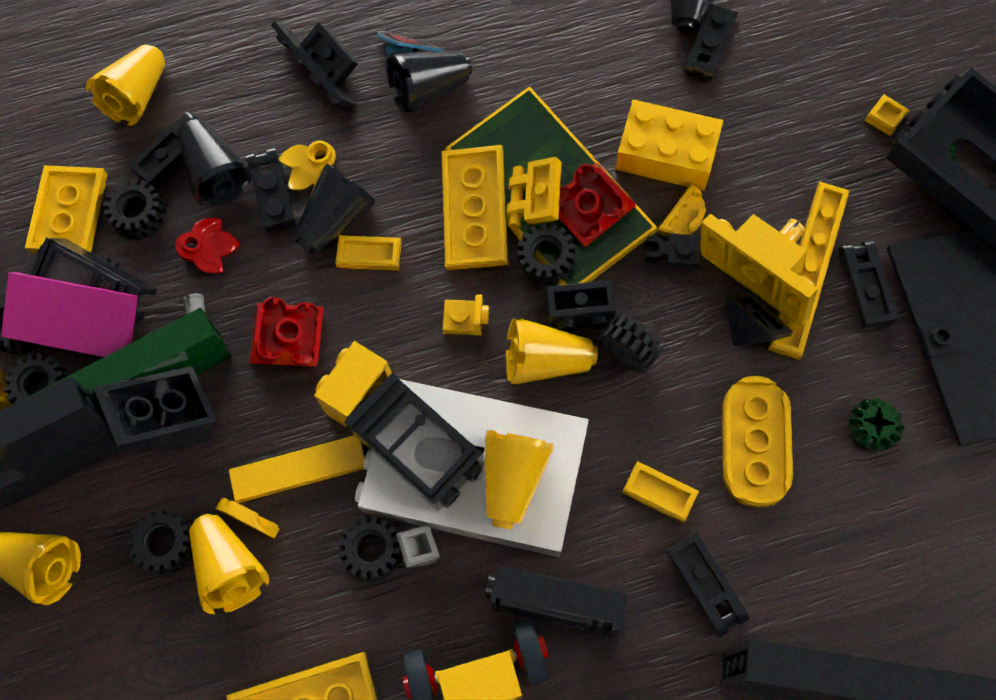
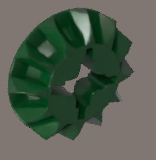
(866, 434)

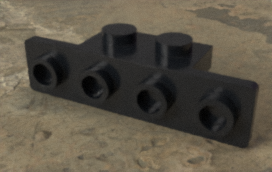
(323, 57)

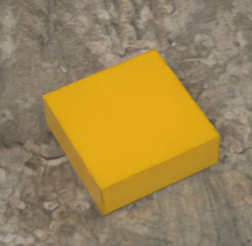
(887, 115)

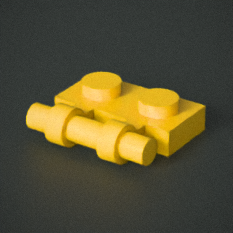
(541, 189)

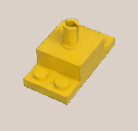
(763, 262)

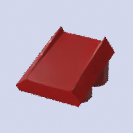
(592, 203)
(286, 333)

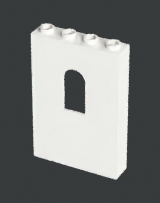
(547, 516)

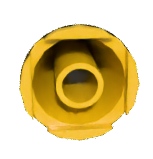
(127, 84)
(545, 352)
(512, 475)
(38, 564)
(223, 566)

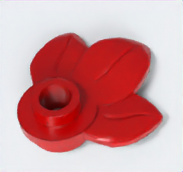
(210, 248)

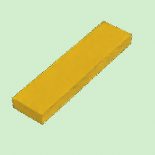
(297, 469)

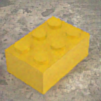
(668, 144)

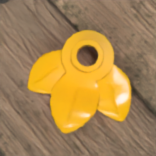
(305, 163)

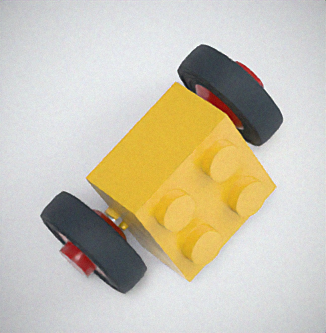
(484, 678)

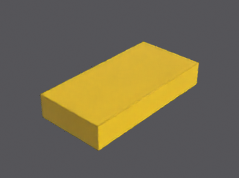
(368, 252)
(660, 492)

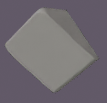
(418, 546)

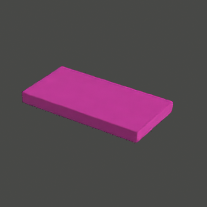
(67, 315)

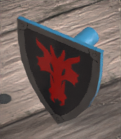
(406, 43)

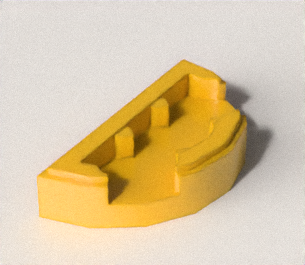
(685, 215)
(247, 517)

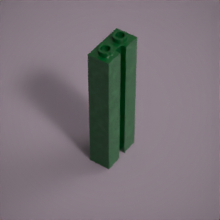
(180, 344)

